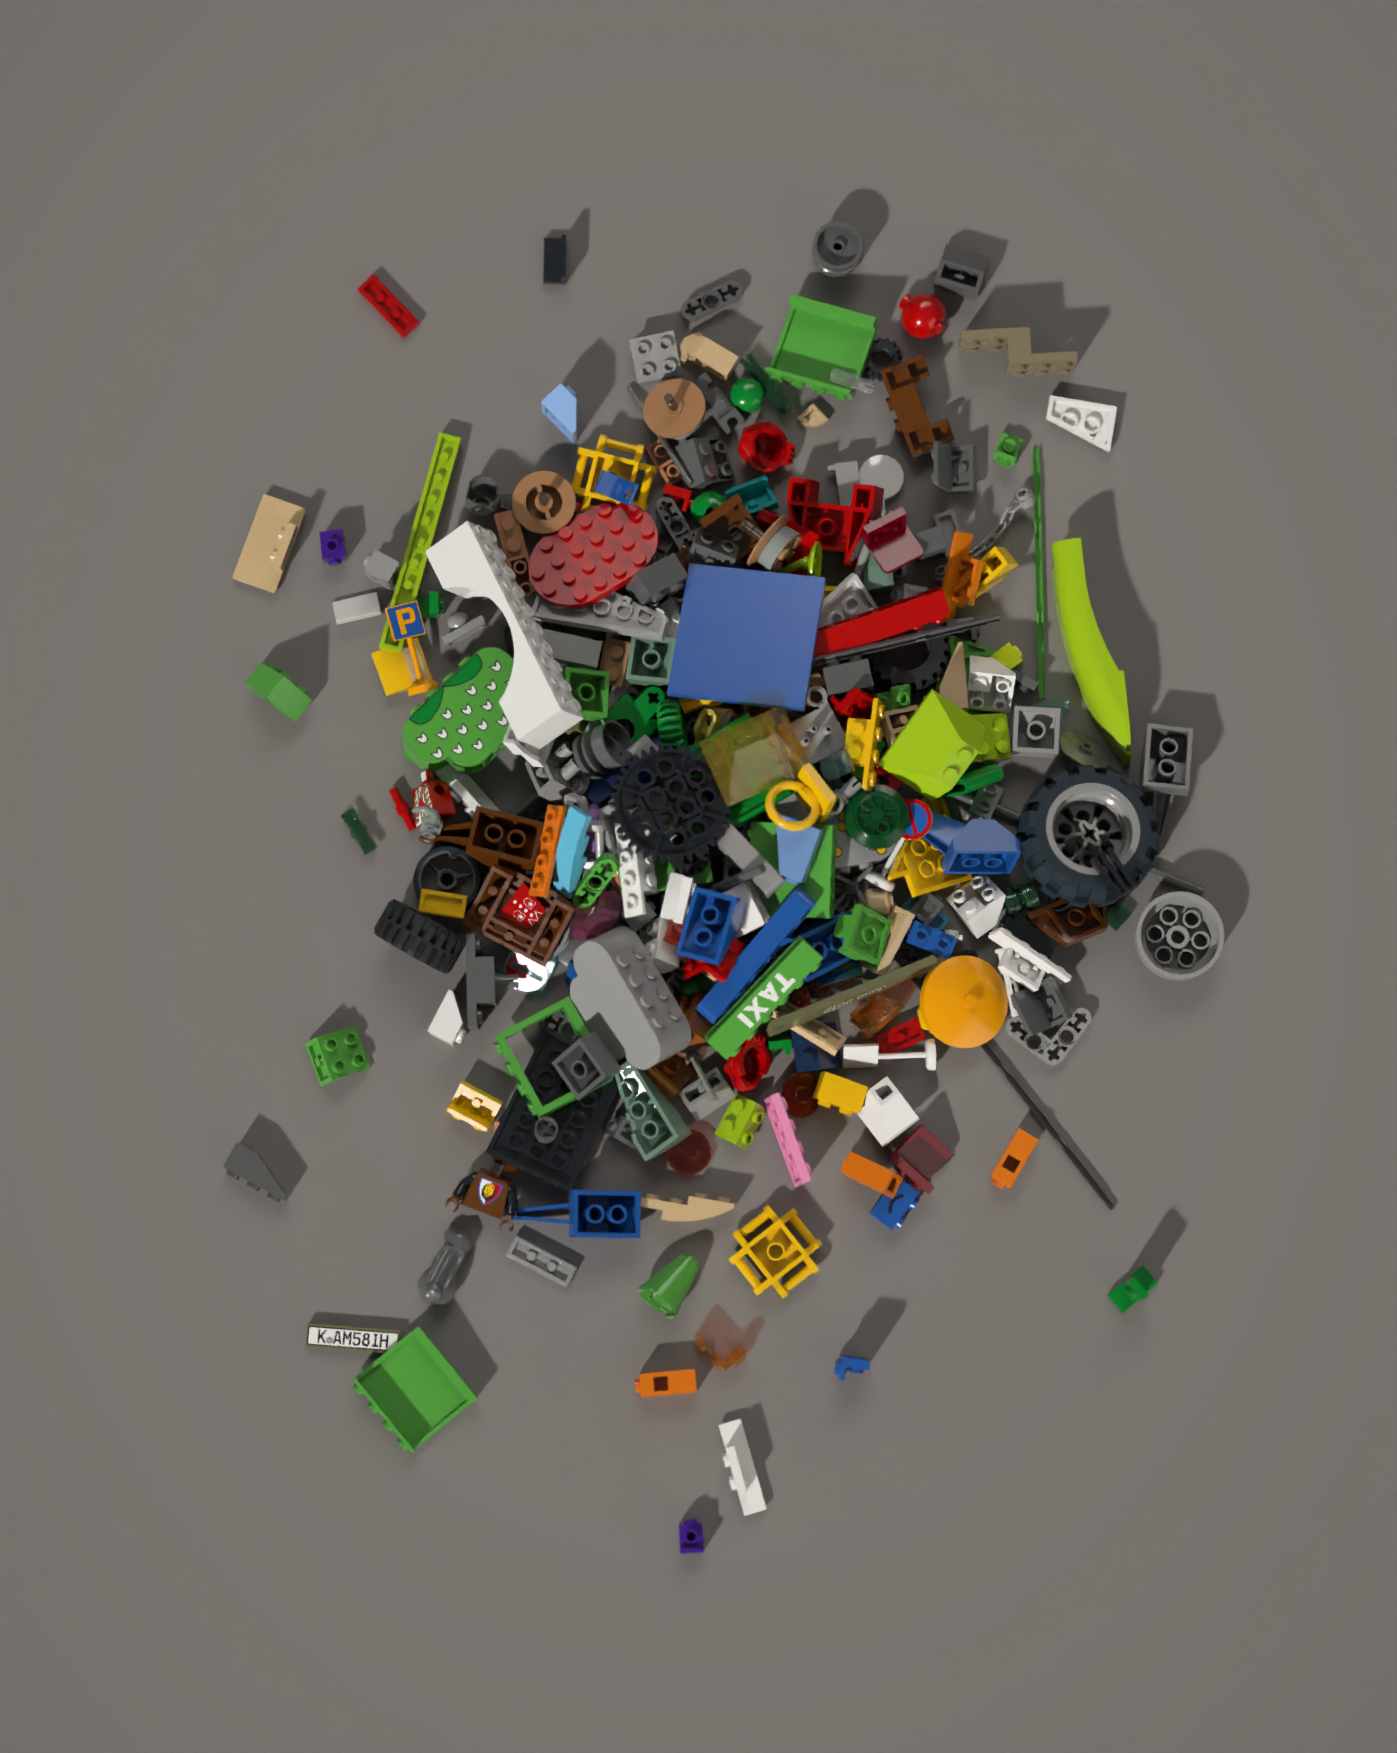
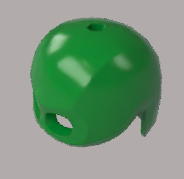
(705, 504)

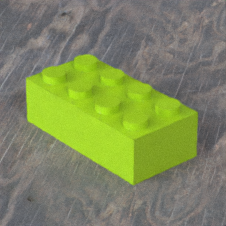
(996, 740)

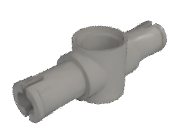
(843, 795)

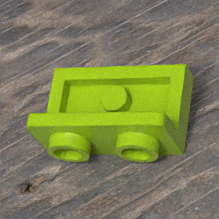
(740, 1121)

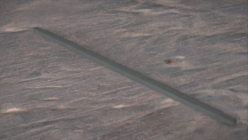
(904, 640)
(1047, 1125)

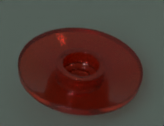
(803, 1104)

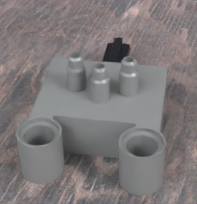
(819, 732)

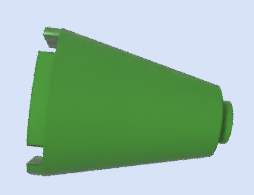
(670, 1285)

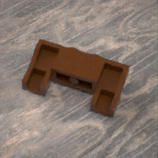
(908, 406)

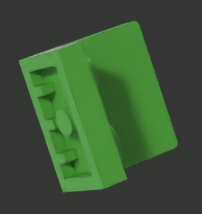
(337, 1055)

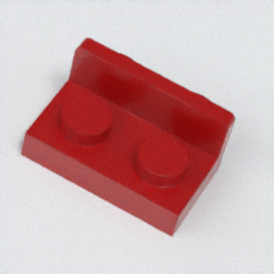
(855, 704)

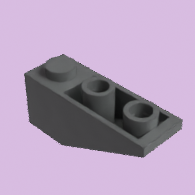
(252, 1167)

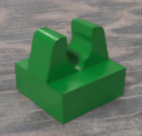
(780, 1041)

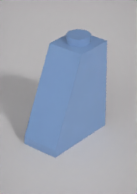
(797, 851)

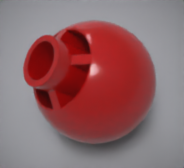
(922, 315)

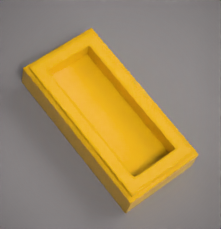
(442, 903)

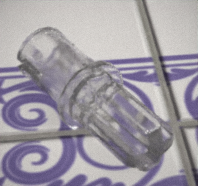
(852, 381)

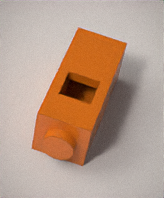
(1013, 1159)
(871, 1174)
(666, 1383)

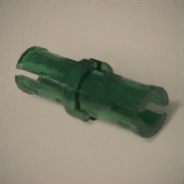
(358, 831)

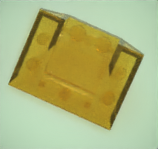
(754, 755)

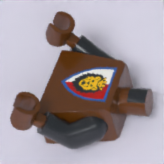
(488, 1193)

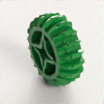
(671, 724)

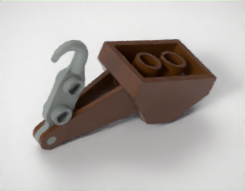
(489, 838)

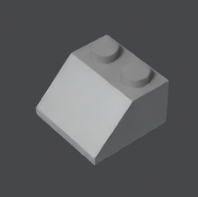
(1035, 732)

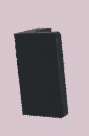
(555, 260)

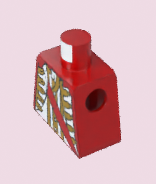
(433, 795)

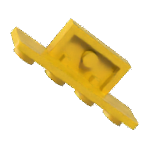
(862, 742)

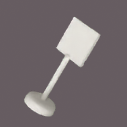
(867, 1055)

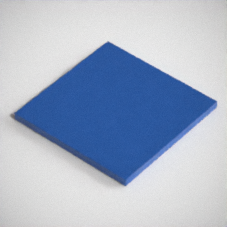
(746, 637)

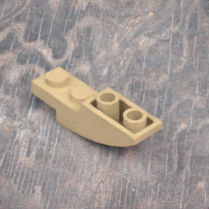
(696, 1209)

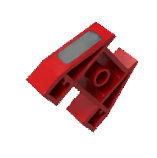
(837, 524)

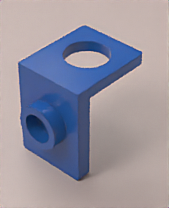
(616, 487)

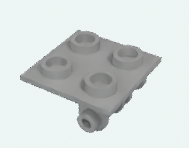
(655, 356)

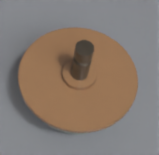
(674, 409)

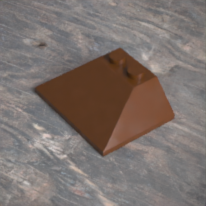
(536, 943)

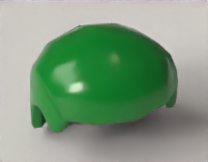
(747, 395)

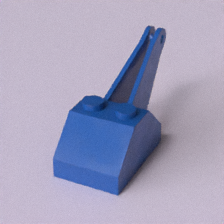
(974, 847)
(597, 1214)

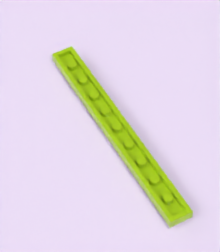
(423, 530)

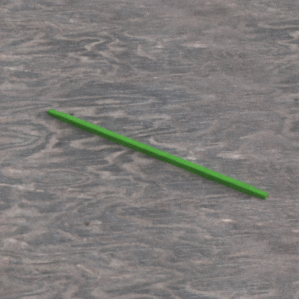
(1038, 575)

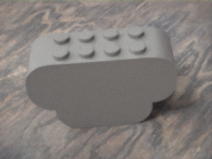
(627, 999)

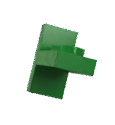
(1132, 1289)

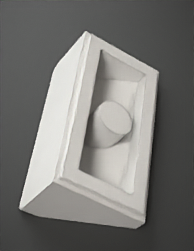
(356, 608)

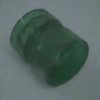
(1020, 898)

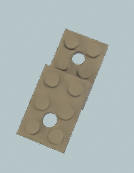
(1017, 351)

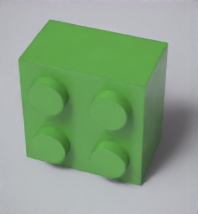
(590, 690)

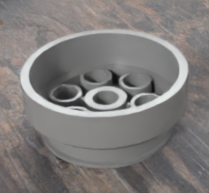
(1207, 925)

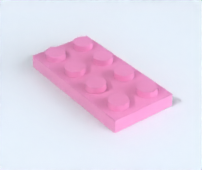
(790, 1147)

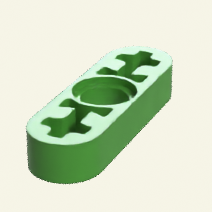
(595, 871)

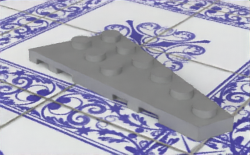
(611, 614)

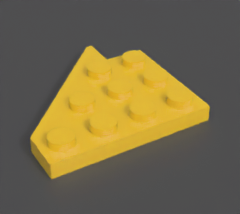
(923, 862)

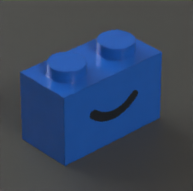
(891, 1211)

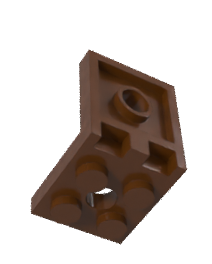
(727, 516)

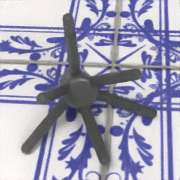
(851, 887)

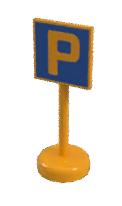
(405, 623)

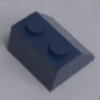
(810, 1057)

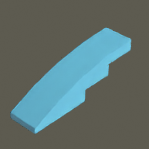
(570, 851)

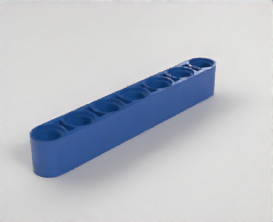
(757, 955)

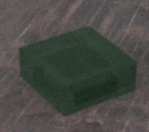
(1116, 915)

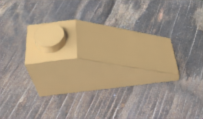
(954, 681)

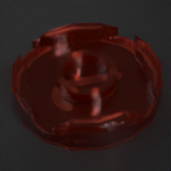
(690, 1154)

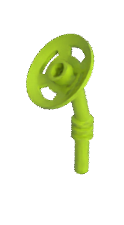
(811, 564)

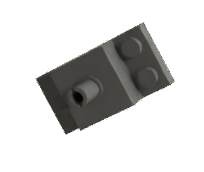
(482, 981)

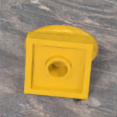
(813, 795)

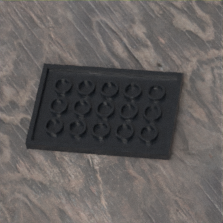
(577, 1122)

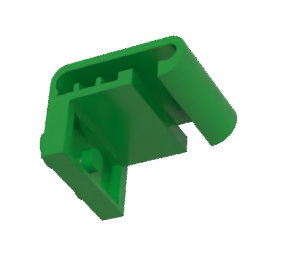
(975, 778)

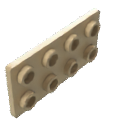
(269, 543)

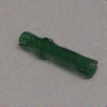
(771, 391)

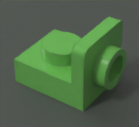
(1007, 450)

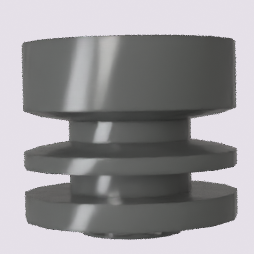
(602, 749)

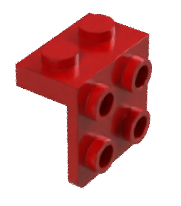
(720, 972)

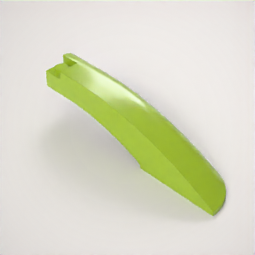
(1087, 653)

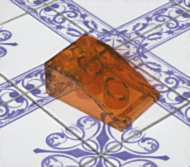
(875, 1015)

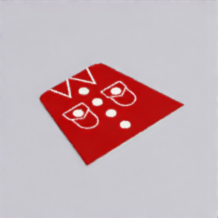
(523, 908)

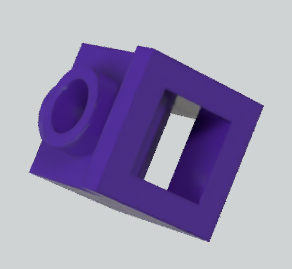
(695, 1545)

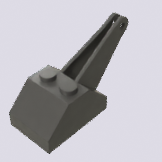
(1166, 766)

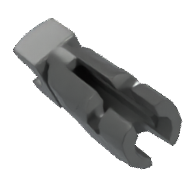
(717, 404)

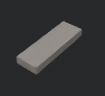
(541, 1261)

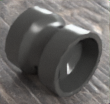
(549, 1127)

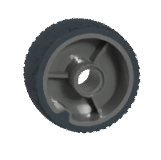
(449, 861)

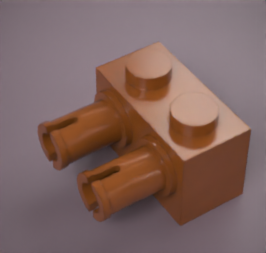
(698, 1023)

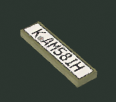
(351, 1338)

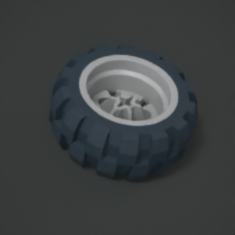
(1079, 794)

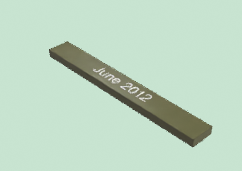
(851, 995)

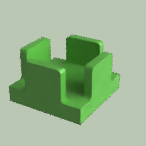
(863, 933)

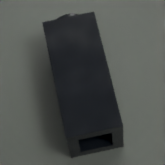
(1034, 937)

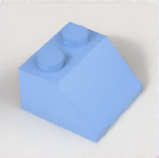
(562, 410)

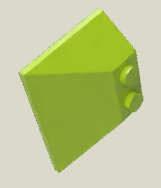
(934, 747)

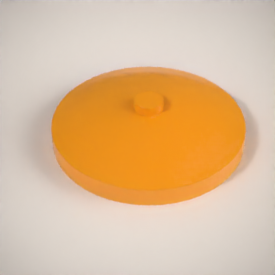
(963, 1001)

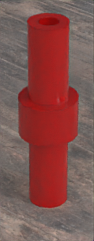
(402, 808)

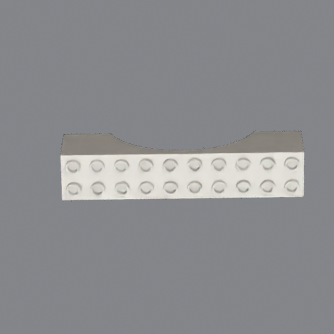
(537, 694)

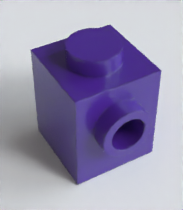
(333, 547)

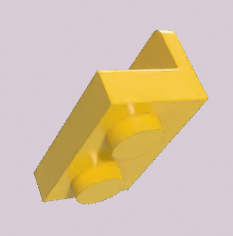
(474, 1106)

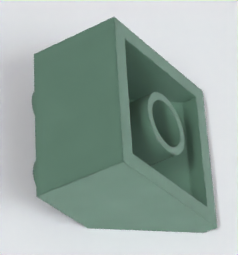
(650, 661)

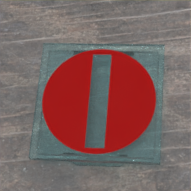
(531, 975)

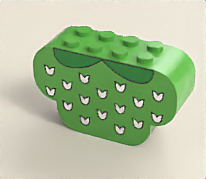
(462, 718)

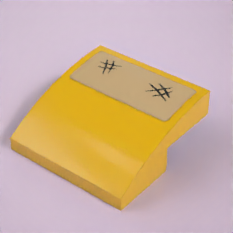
(398, 670)

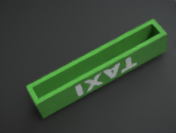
(763, 997)

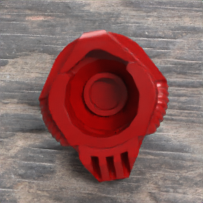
(765, 447)
(748, 1067)

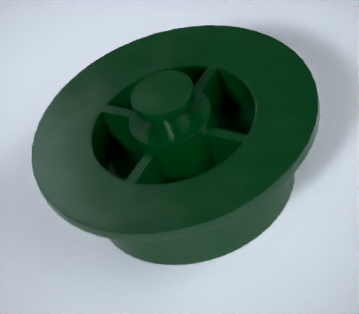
(876, 817)

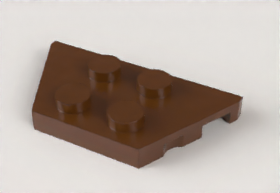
(1070, 924)

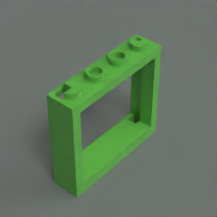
(514, 1068)

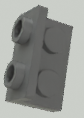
(711, 550)

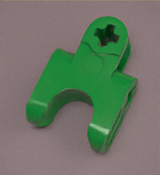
(637, 711)

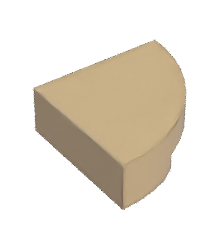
(812, 417)

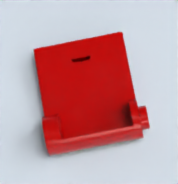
(766, 519)

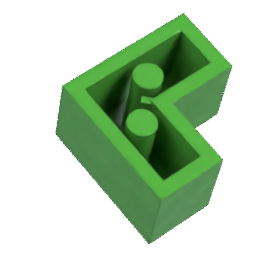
(278, 690)

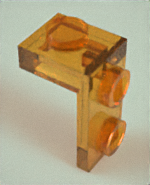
(734, 1358)

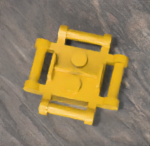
(616, 465)
(775, 1251)

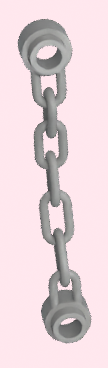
(1025, 499)

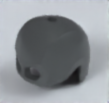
(482, 496)

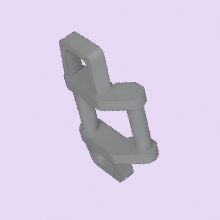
(596, 826)

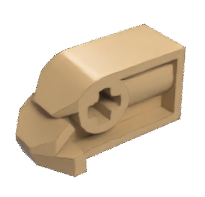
(708, 356)

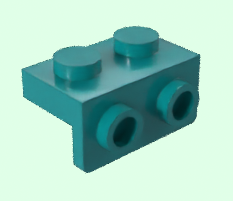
(755, 495)

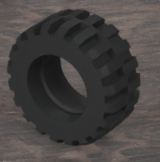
(917, 678)
(419, 936)

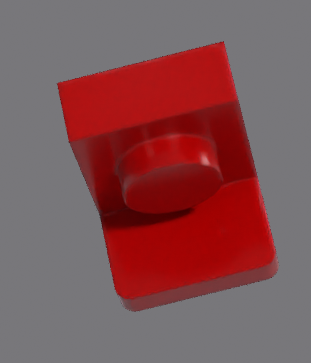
(679, 494)

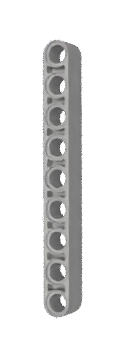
(732, 843)

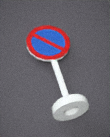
(919, 825)

